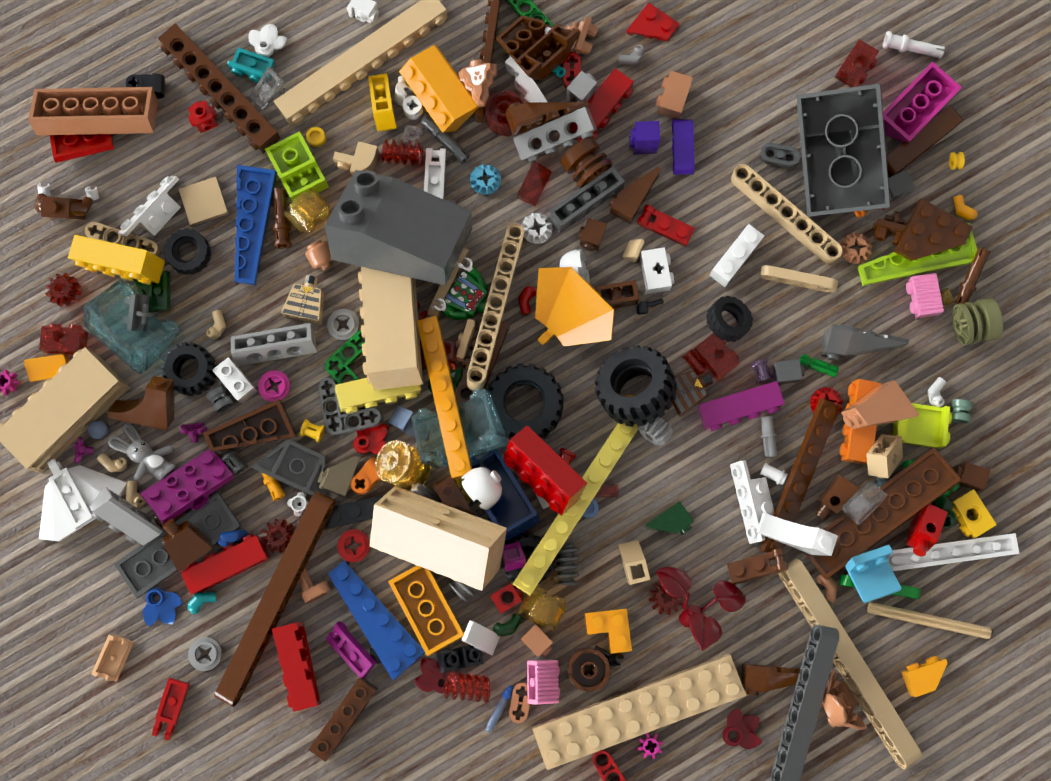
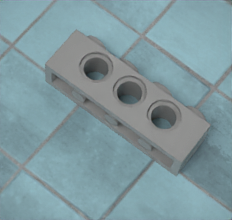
(525, 142)
(273, 344)

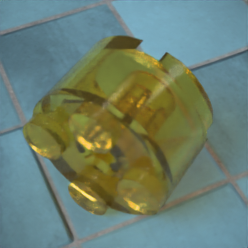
(307, 211)
(543, 609)

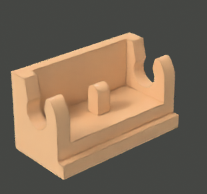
(113, 657)

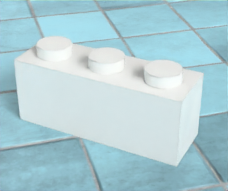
(736, 255)

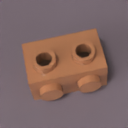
(674, 95)

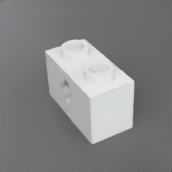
(656, 282)
(235, 380)

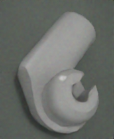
(633, 58)

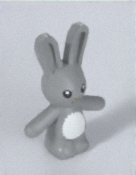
(141, 452)

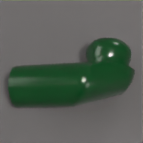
(507, 628)

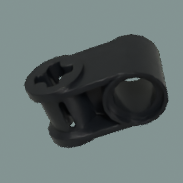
(152, 80)

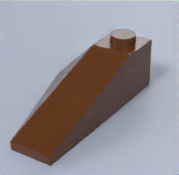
(535, 114)

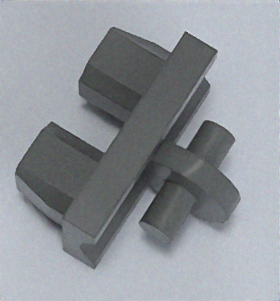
(138, 312)

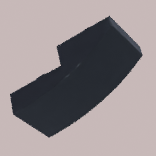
(459, 658)

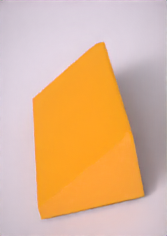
(44, 367)

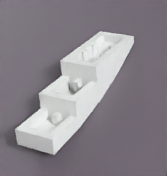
(524, 83)

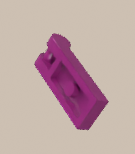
(350, 650)

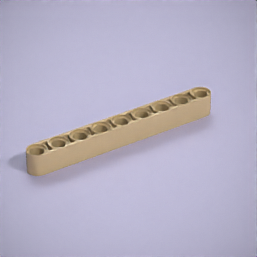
(495, 314)

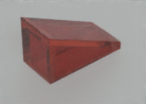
(607, 491)

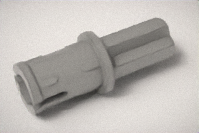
(768, 436)

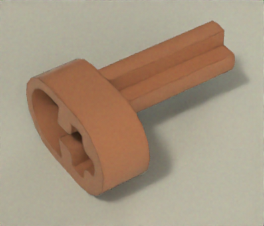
(311, 592)

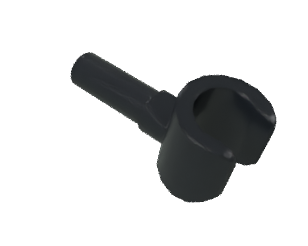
(642, 307)
(611, 657)

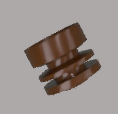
(585, 161)

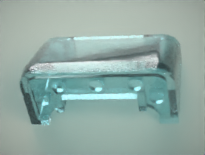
(136, 348)
(480, 425)

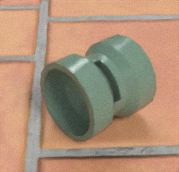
(961, 411)

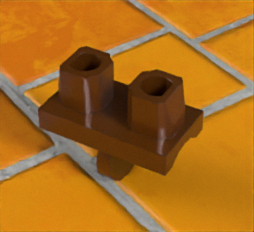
(890, 225)

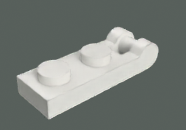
(435, 172)

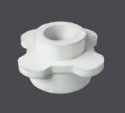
(293, 503)

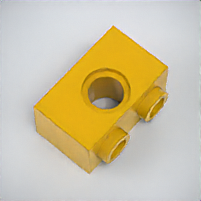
(981, 521)

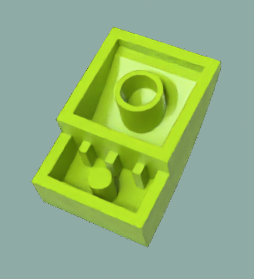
(296, 166)

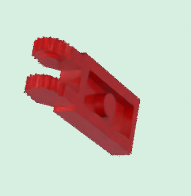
(170, 706)

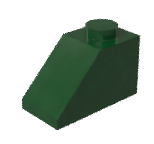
(672, 521)

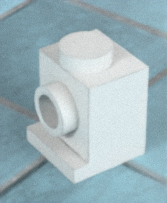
(363, 10)

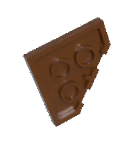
(931, 232)

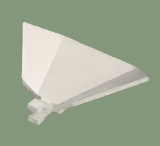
(69, 498)

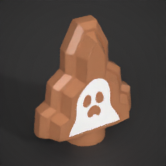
(478, 80)

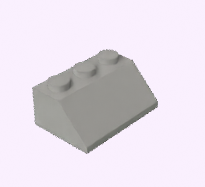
(124, 517)

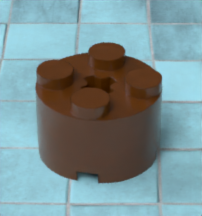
(600, 669)

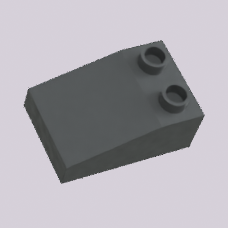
(844, 150)
(397, 228)

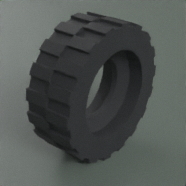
(173, 245)
(723, 329)

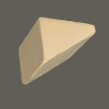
(633, 250)

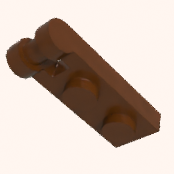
(757, 567)

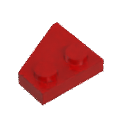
(653, 24)

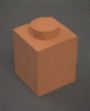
(537, 641)

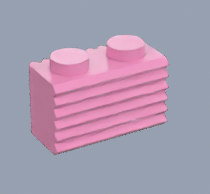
(924, 296)
(543, 681)

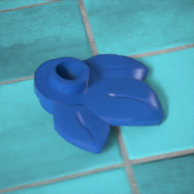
(163, 609)

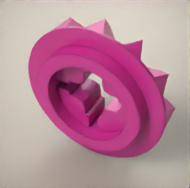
(265, 383)

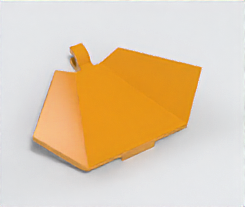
(571, 308)

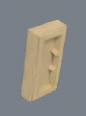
(465, 339)

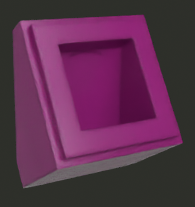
(513, 556)

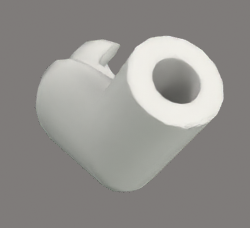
(934, 392)

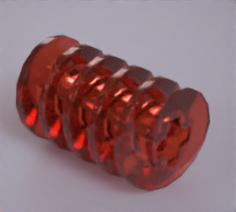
(402, 152)
(467, 685)

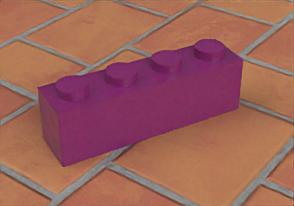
(741, 405)

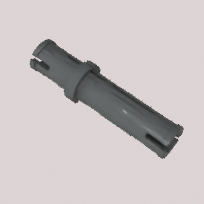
(445, 139)

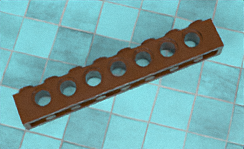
(176, 38)

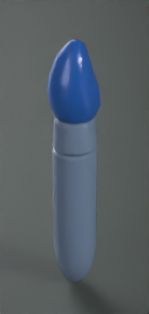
(499, 708)

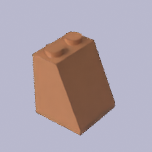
(880, 406)

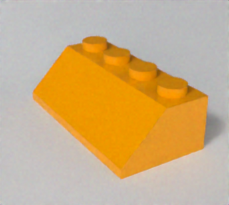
(439, 89)

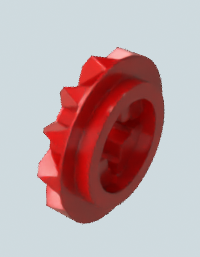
(823, 392)
(346, 540)

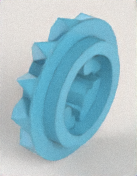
(479, 185)

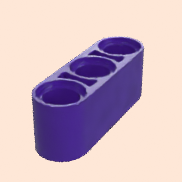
(683, 146)

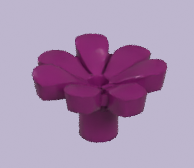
(193, 430)
(81, 450)

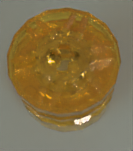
(401, 465)

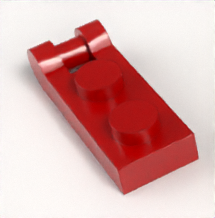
(666, 226)

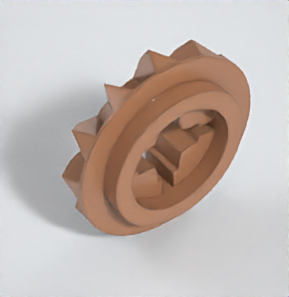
(850, 254)

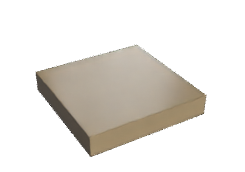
(203, 201)

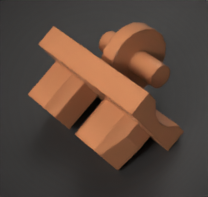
(587, 29)

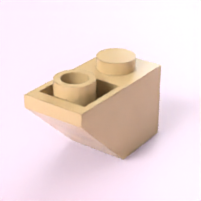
(634, 562)

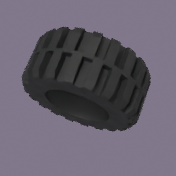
(534, 377)
(649, 403)

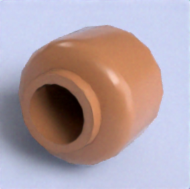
(319, 255)

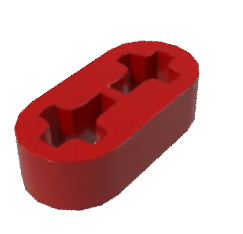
(566, 65)

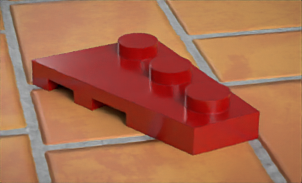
(75, 146)

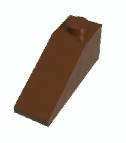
(632, 197)

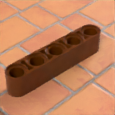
(925, 139)

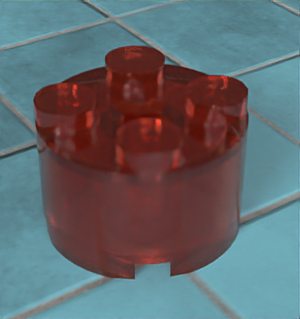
(496, 109)

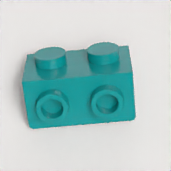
(249, 64)

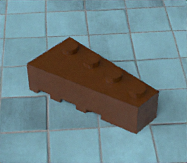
(256, 427)

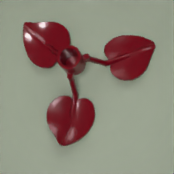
(704, 629)

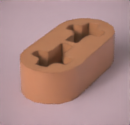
(515, 701)

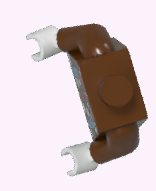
(64, 207)

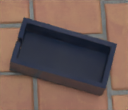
(513, 507)

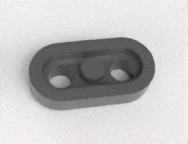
(779, 154)

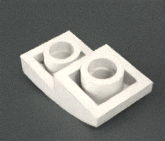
(480, 637)

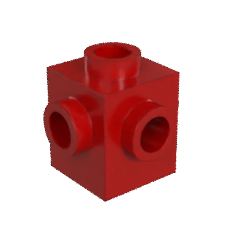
(202, 116)

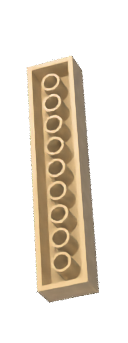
(638, 711)

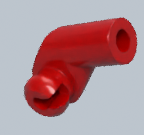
(524, 298)

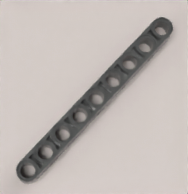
(805, 704)

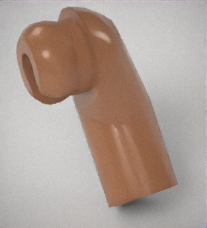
(831, 587)

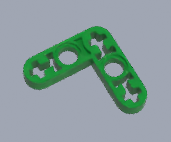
(344, 362)

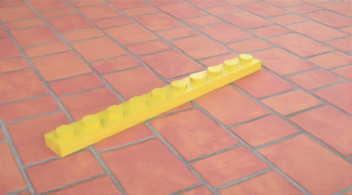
(564, 525)

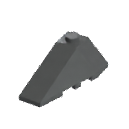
(847, 341)

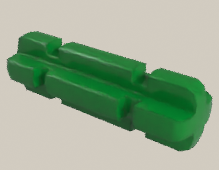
(819, 365)

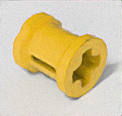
(311, 430)

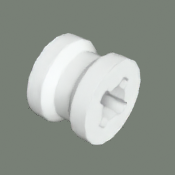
(415, 110)

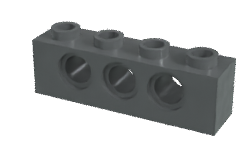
(586, 199)

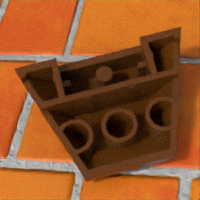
(537, 46)

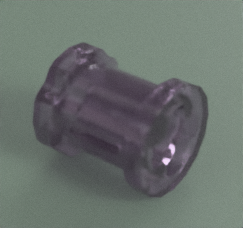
(761, 370)

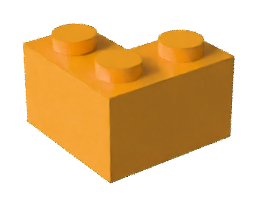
(615, 624)

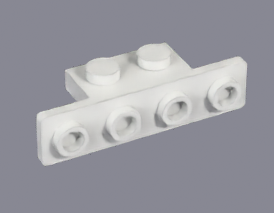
(155, 211)
(753, 499)

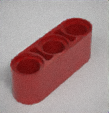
(607, 768)

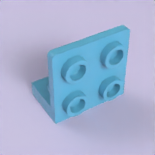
(873, 574)

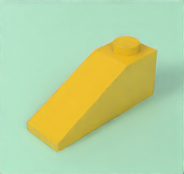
(382, 102)

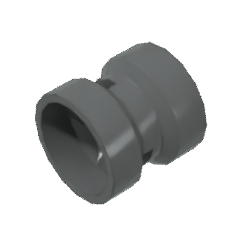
(219, 398)

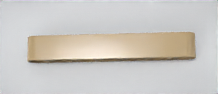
(789, 223)

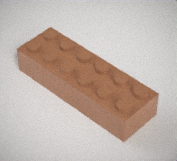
(93, 111)

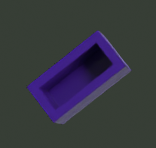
(645, 137)

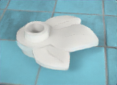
(266, 40)

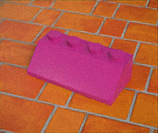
(919, 103)

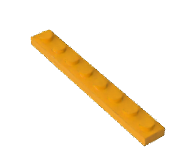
(444, 397)

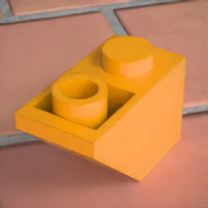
(924, 677)

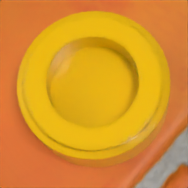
(316, 137)

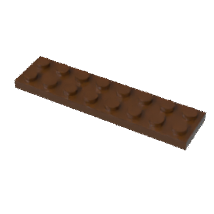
(907, 495)

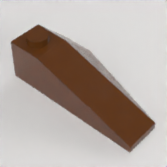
(767, 678)

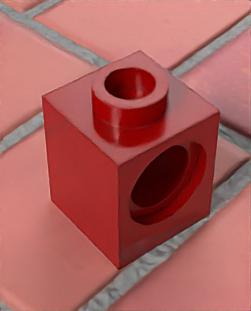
(500, 604)

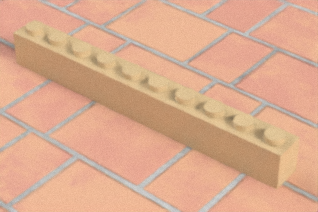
(360, 60)

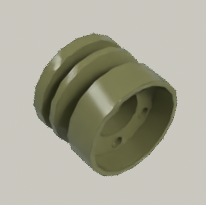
(977, 321)

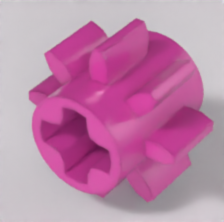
(12, 382)
(644, 742)

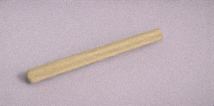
(929, 620)

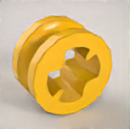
(956, 160)

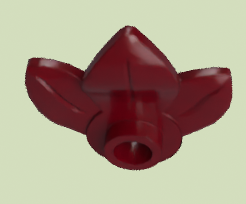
(431, 675)
(744, 728)

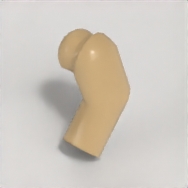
(219, 326)

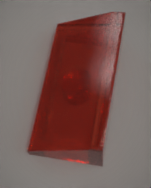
(534, 183)

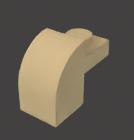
(363, 159)

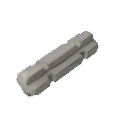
(424, 491)

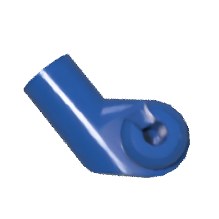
(231, 536)

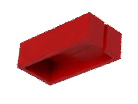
(544, 470)

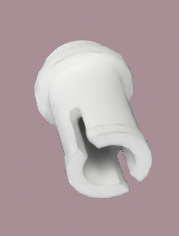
(774, 474)

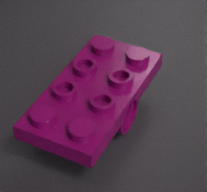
(187, 486)

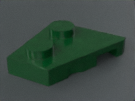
(158, 293)

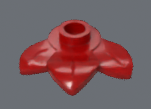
(373, 437)

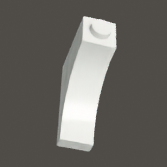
(804, 538)

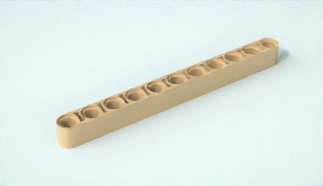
(852, 667)

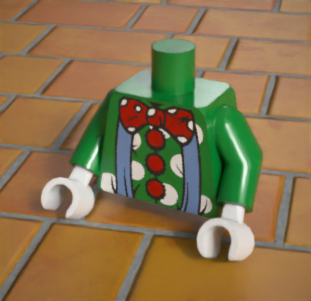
(465, 296)

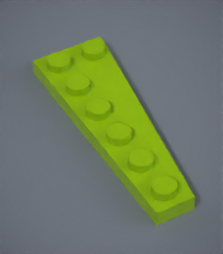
(896, 267)

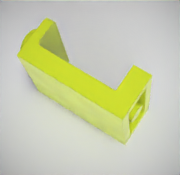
(927, 428)

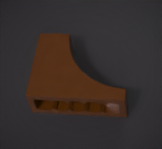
(152, 409)

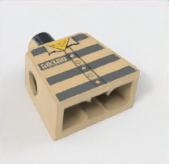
(305, 302)

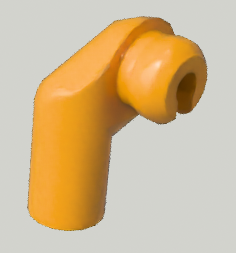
(962, 210)

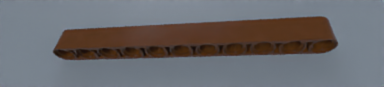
(275, 599)

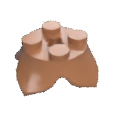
(840, 703)

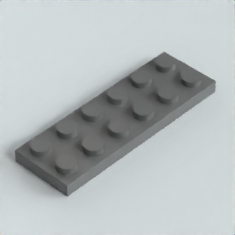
(152, 564)

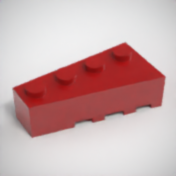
(296, 666)

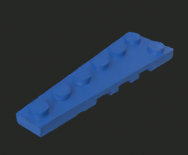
(253, 209)
(385, 634)

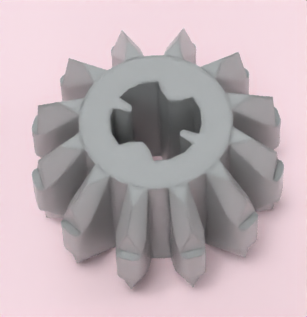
(656, 432)

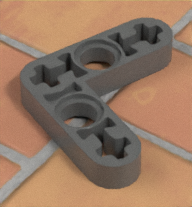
(344, 419)

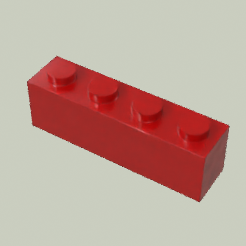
(607, 100)
(225, 565)

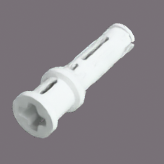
(904, 44)

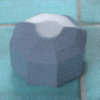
(98, 429)

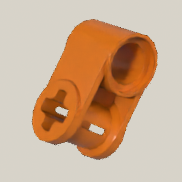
(368, 475)

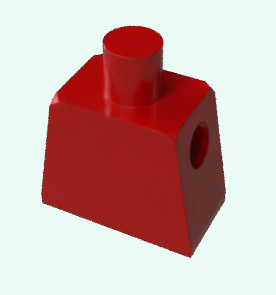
(923, 537)

